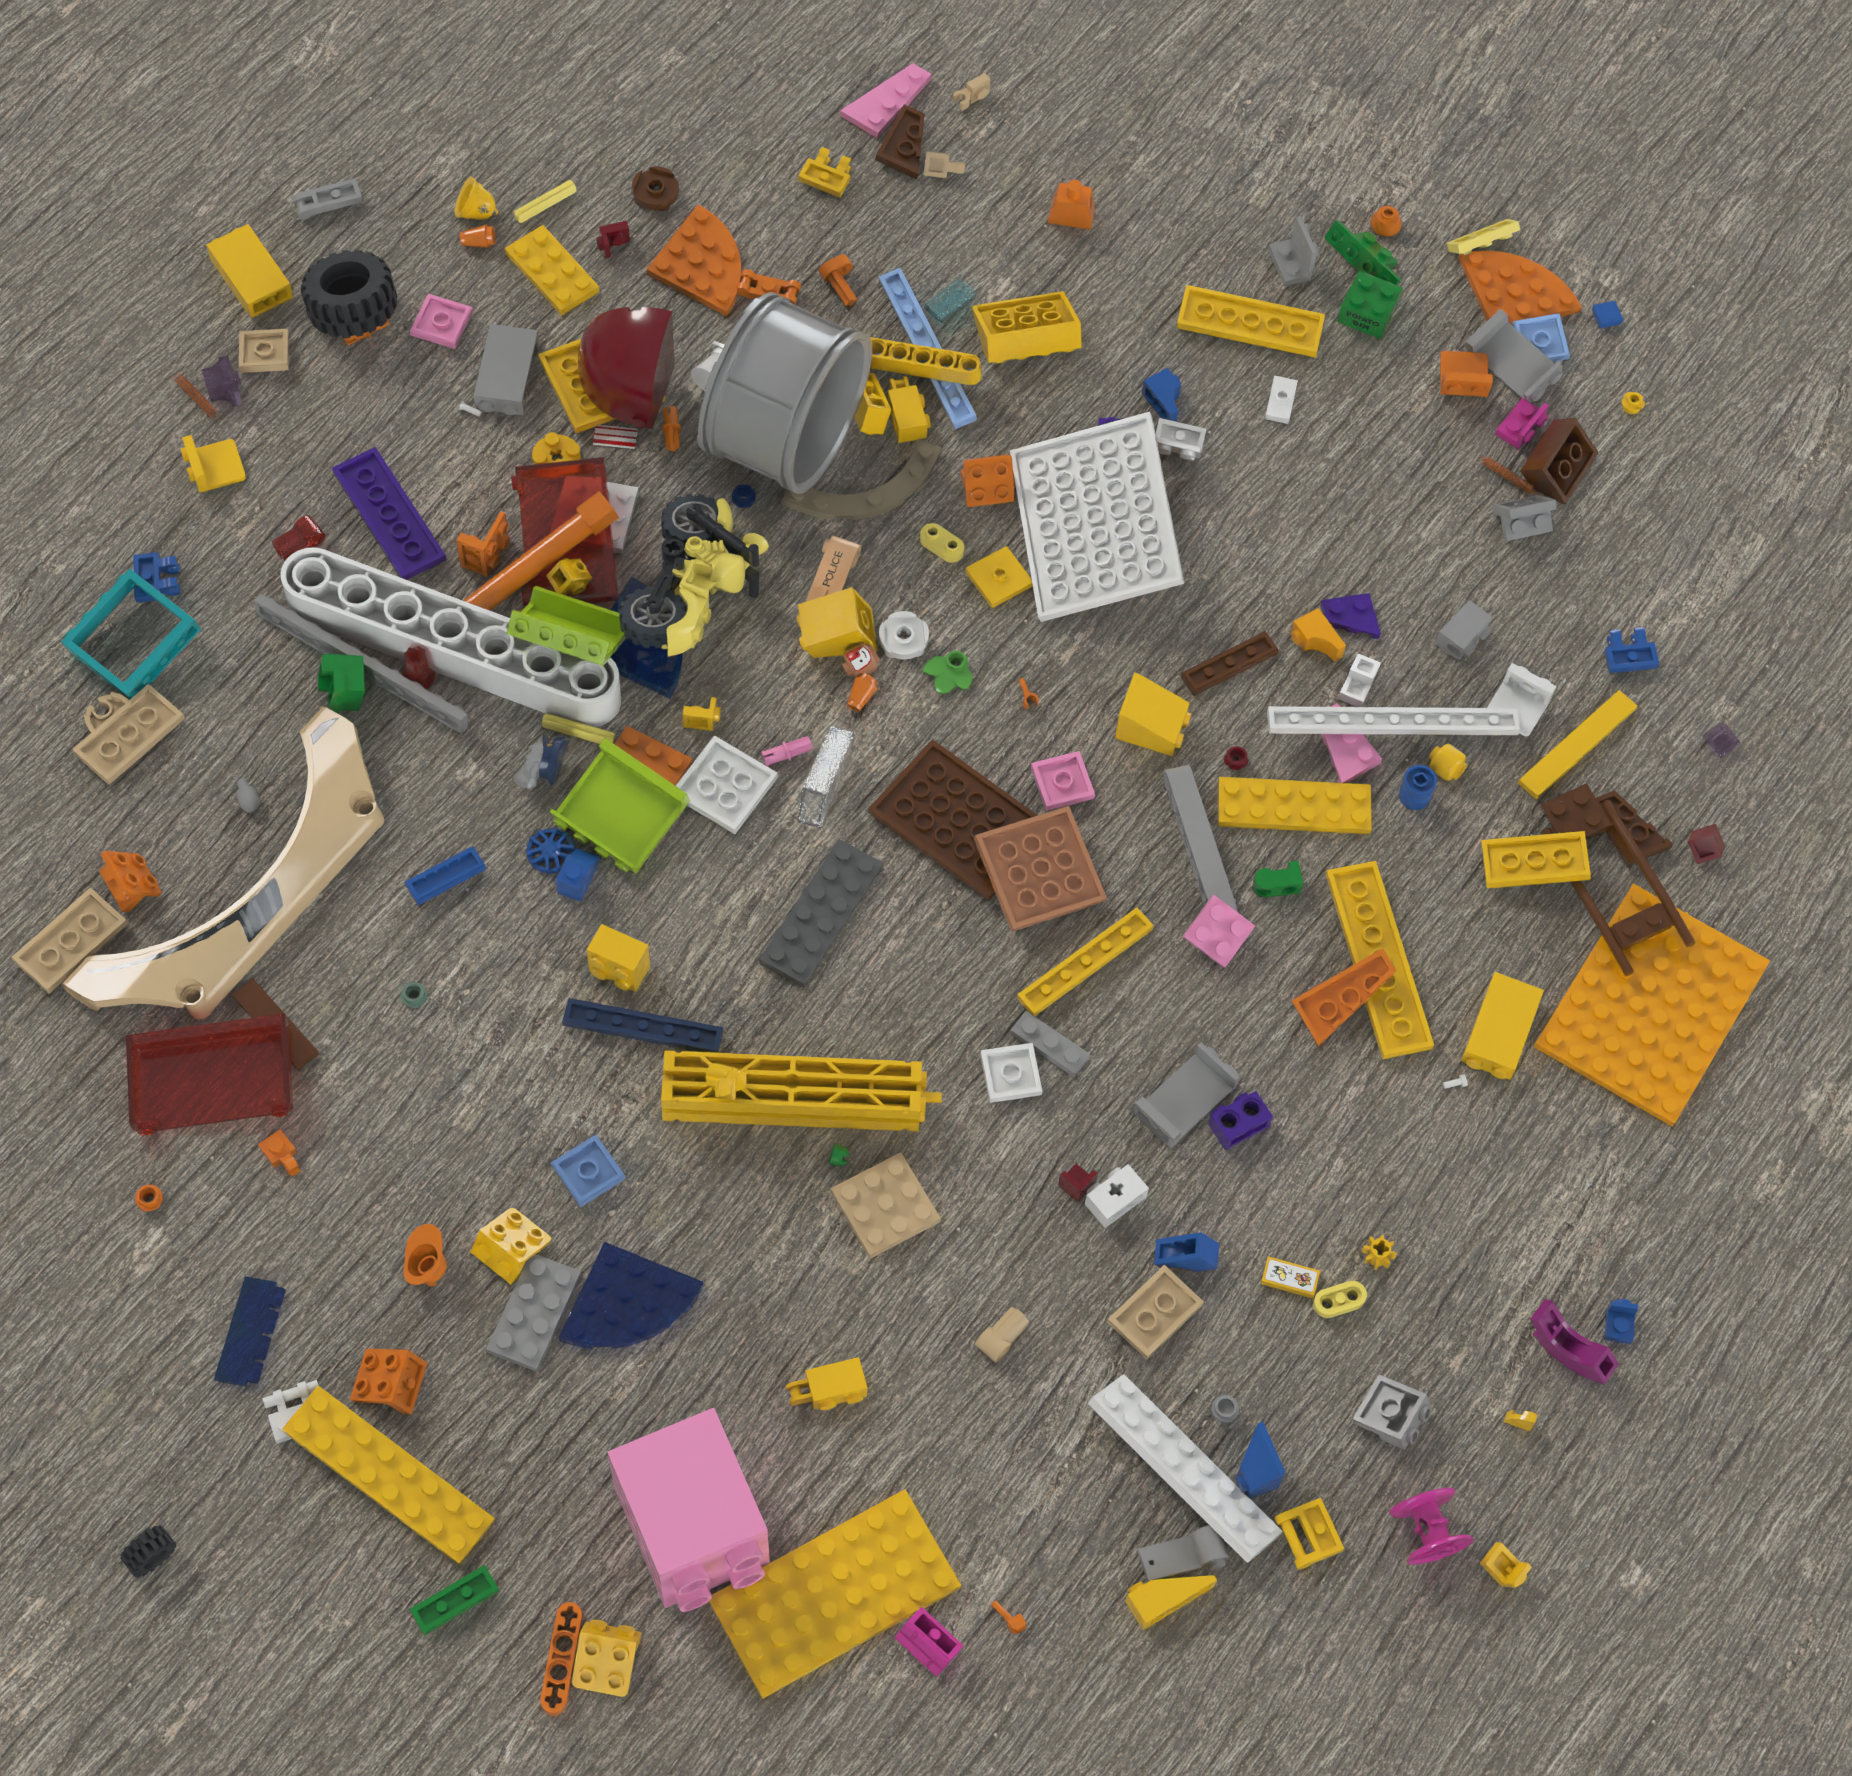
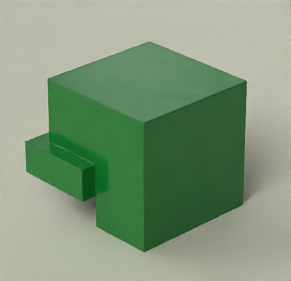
(343, 680)

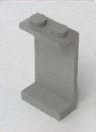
(1514, 358)
(505, 369)
(1187, 1096)

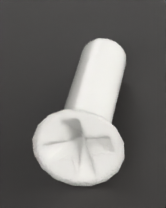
(470, 409)

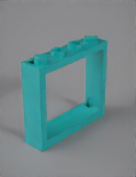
(156, 661)

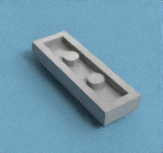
(1050, 1044)

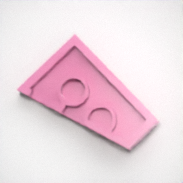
(1350, 754)

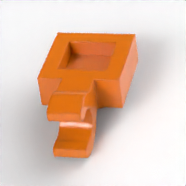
(280, 1151)

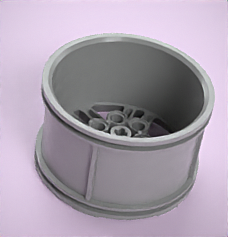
(784, 392)

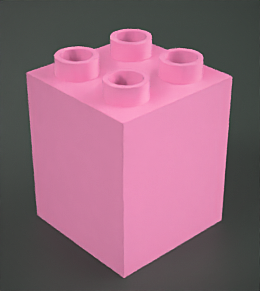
(690, 1510)

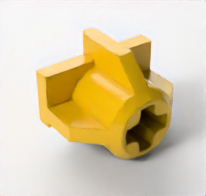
(725, 1080)

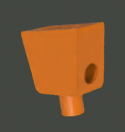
(1072, 205)

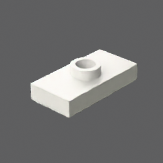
(1281, 399)

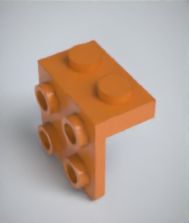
(1464, 374)

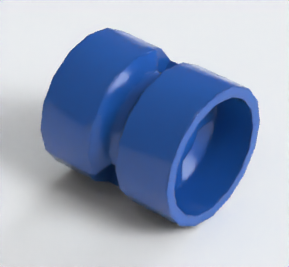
(1417, 787)

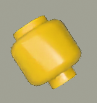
(1448, 762)

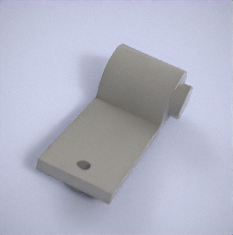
(1185, 1554)

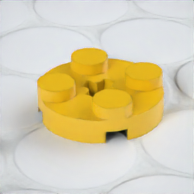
(555, 444)

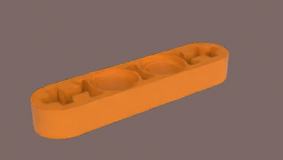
(565, 1659)

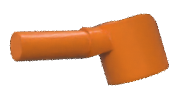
(1027, 694)
(1015, 1624)

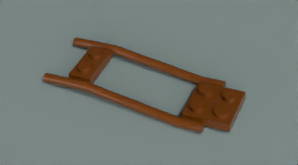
(1581, 812)

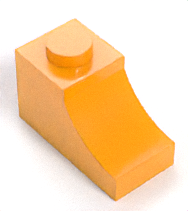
(1316, 633)

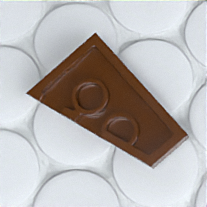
(903, 142)
(1643, 834)

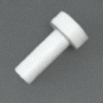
(1461, 1081)

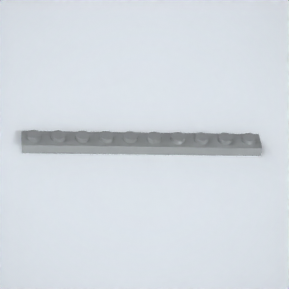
(374, 670)

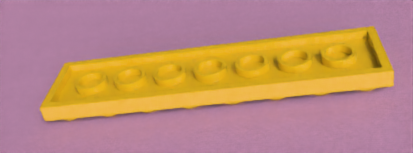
(1367, 928)
(388, 1475)

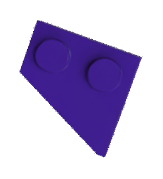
(1352, 614)

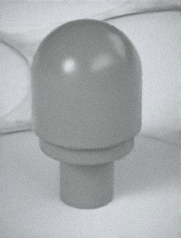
(247, 796)

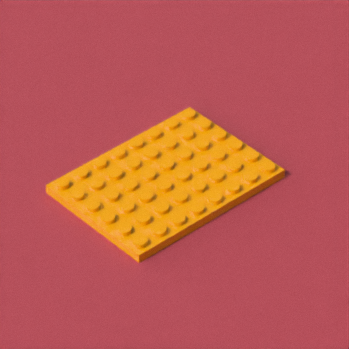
(1663, 1023)

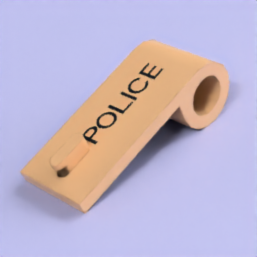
(835, 566)

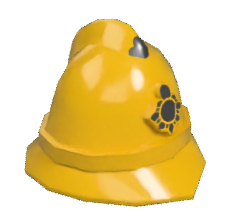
(474, 201)

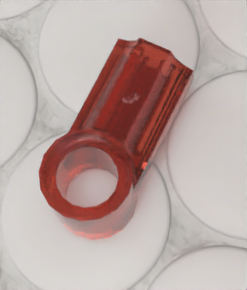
(304, 534)
(417, 667)

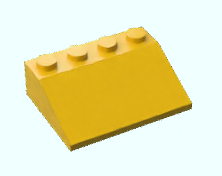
(1027, 327)

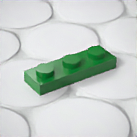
(454, 1600)

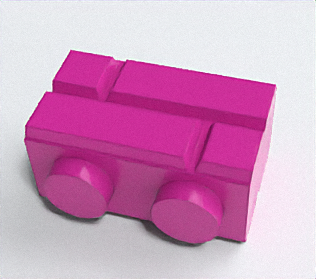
(929, 1641)

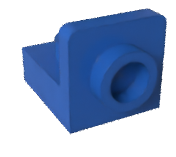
(1620, 1321)

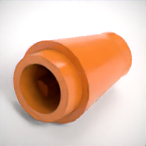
(478, 237)
(861, 692)

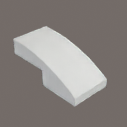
(1359, 680)

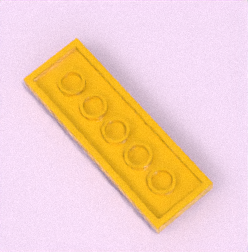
(1250, 321)
(1294, 805)

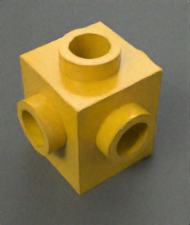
(569, 576)

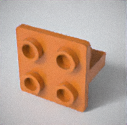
(988, 480)
(128, 878)

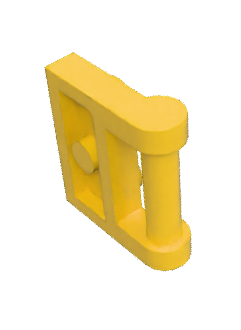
(1318, 1531)

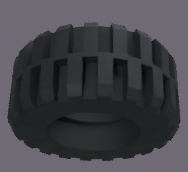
(358, 273)

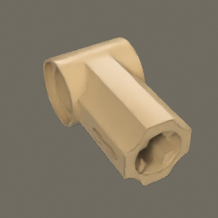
(997, 1339)

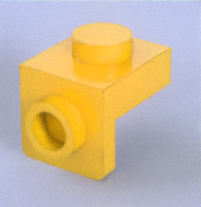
(1505, 1566)

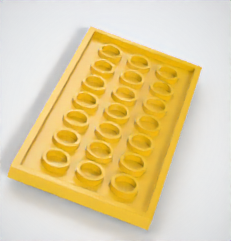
(834, 1593)

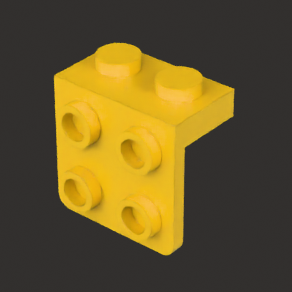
(213, 464)
(509, 1243)
(605, 1658)

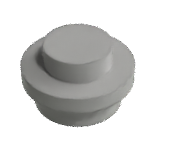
(1225, 1409)

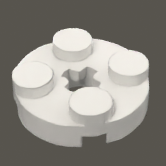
(903, 648)

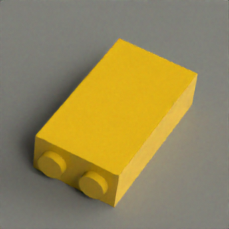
(249, 270)
(1502, 1026)

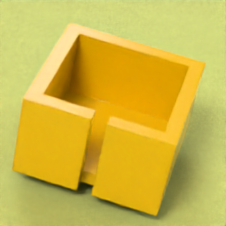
(618, 958)

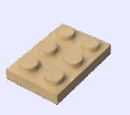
(1155, 1312)

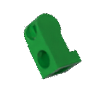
(1278, 882)

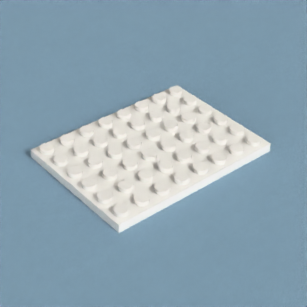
(1096, 517)

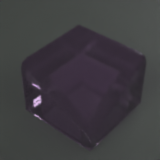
(1721, 739)

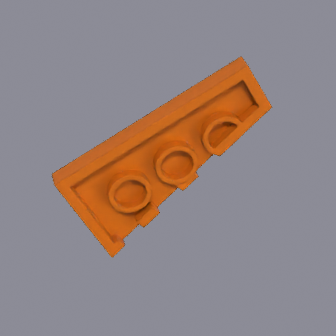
(1337, 998)

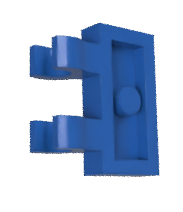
(149, 568)
(1630, 657)

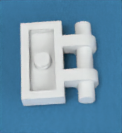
(279, 1397)

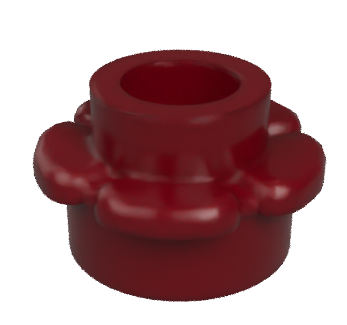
(1236, 752)

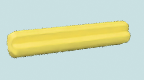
(545, 201)
(576, 729)

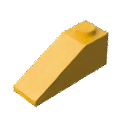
(873, 408)
(1162, 1597)

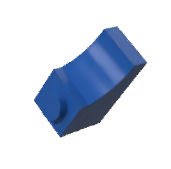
(1161, 392)
(1187, 1251)

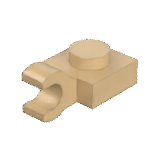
(975, 90)
(939, 165)

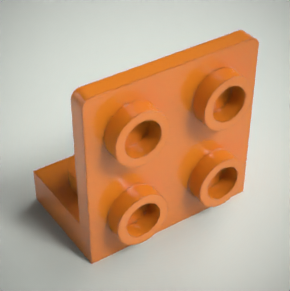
(484, 555)
(389, 1378)

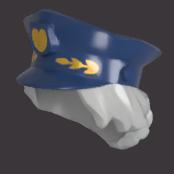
(542, 762)

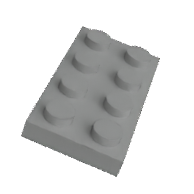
(533, 1312)

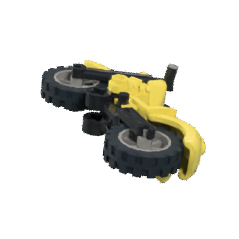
(702, 562)

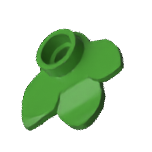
(947, 675)

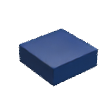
(1607, 314)

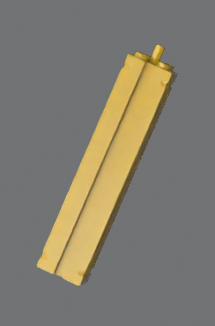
(799, 1091)

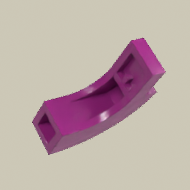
(1570, 1348)

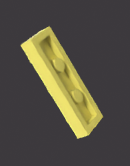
(1483, 237)

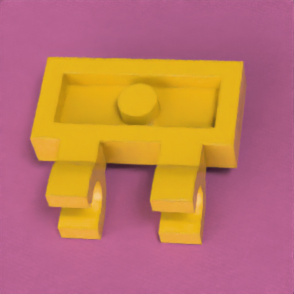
(823, 177)

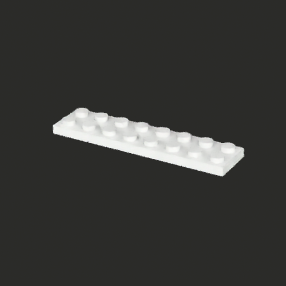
(1185, 1468)

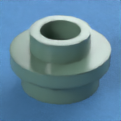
(410, 989)

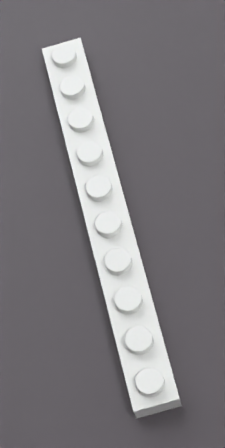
(1393, 720)

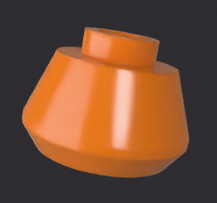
(1386, 221)

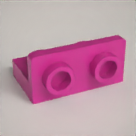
(1522, 422)

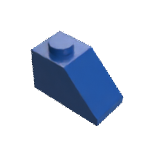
(577, 874)

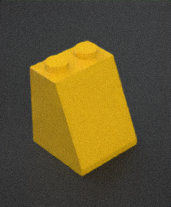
(836, 624)
(1152, 717)

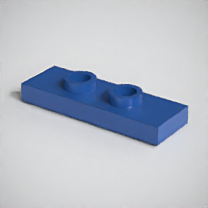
(445, 875)

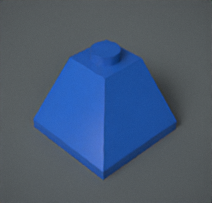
(1261, 1467)

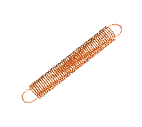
(194, 389)
(1528, 486)

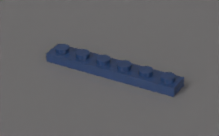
(642, 1026)

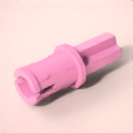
(787, 750)

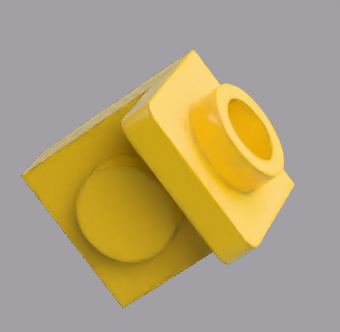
(701, 718)

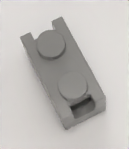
(1464, 631)

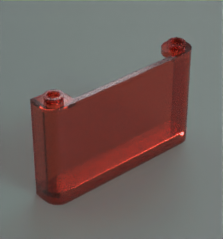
(549, 499)
(209, 1073)

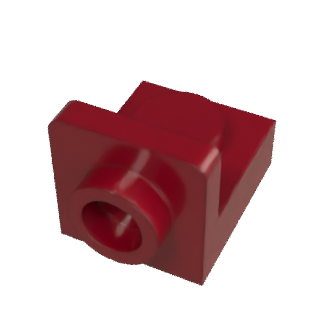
(612, 235)

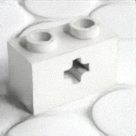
(1110, 1208)

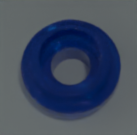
(740, 491)

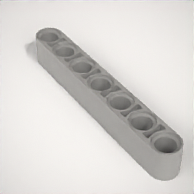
(1197, 835)

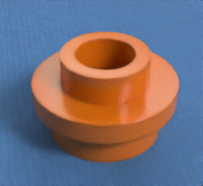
(145, 1191)

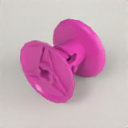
(1426, 1509)

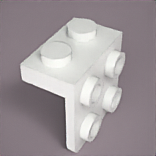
(1180, 439)
(1525, 692)

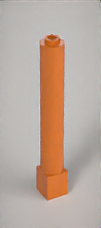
(591, 518)

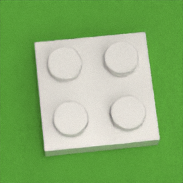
(1011, 1072)

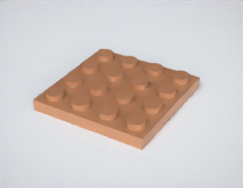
(1040, 868)

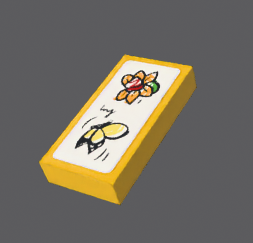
(1290, 1277)

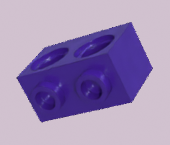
(1244, 1124)

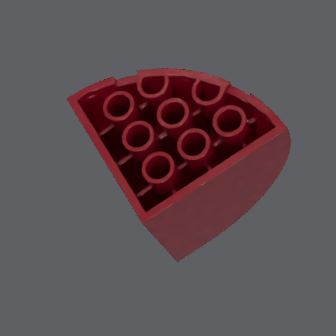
(628, 363)

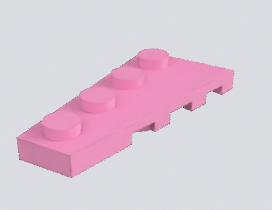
(882, 104)

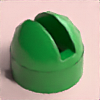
(837, 1153)

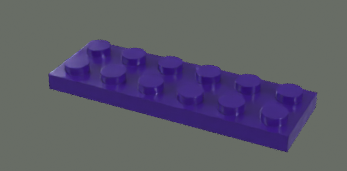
(389, 514)

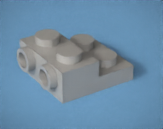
(1393, 1411)

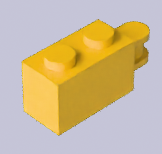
(907, 411)
(830, 1385)

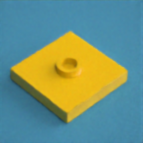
(999, 577)

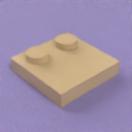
(263, 350)

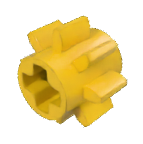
(1386, 1253)

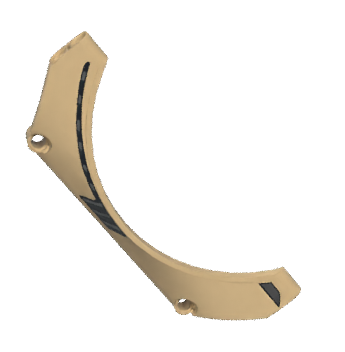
(214, 957)

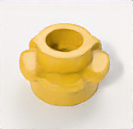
(1632, 407)

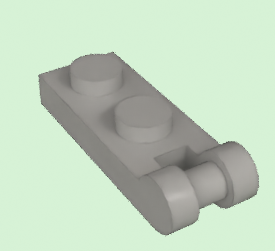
(327, 198)

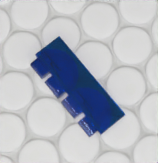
(245, 1337)

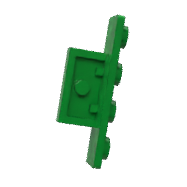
(1363, 252)

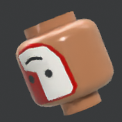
(860, 660)

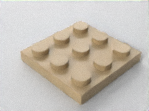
(885, 1205)

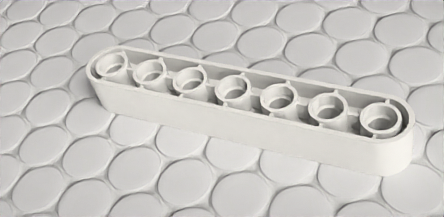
(372, 609)

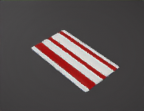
(615, 436)

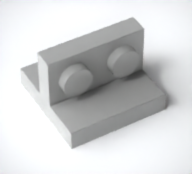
(1525, 516)

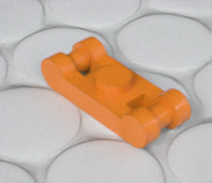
(765, 285)

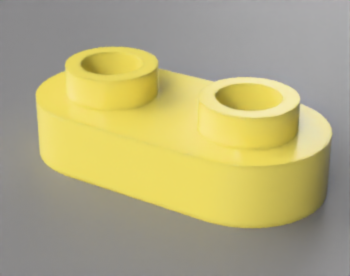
(939, 543)
(1338, 1299)

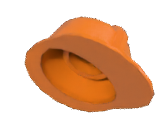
(424, 1256)

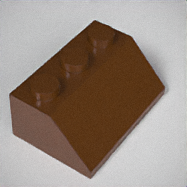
(1560, 459)

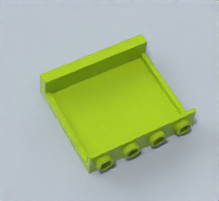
(568, 626)
(621, 808)

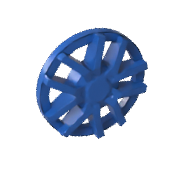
(549, 849)

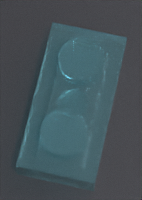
(950, 300)

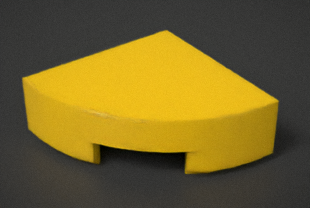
(1523, 1421)

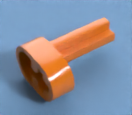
(833, 272)

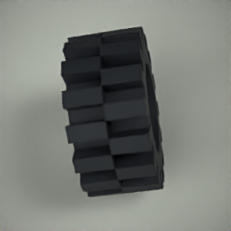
(148, 1551)

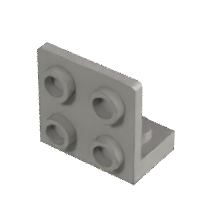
(1295, 256)

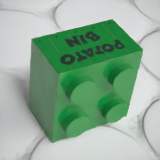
(1369, 304)

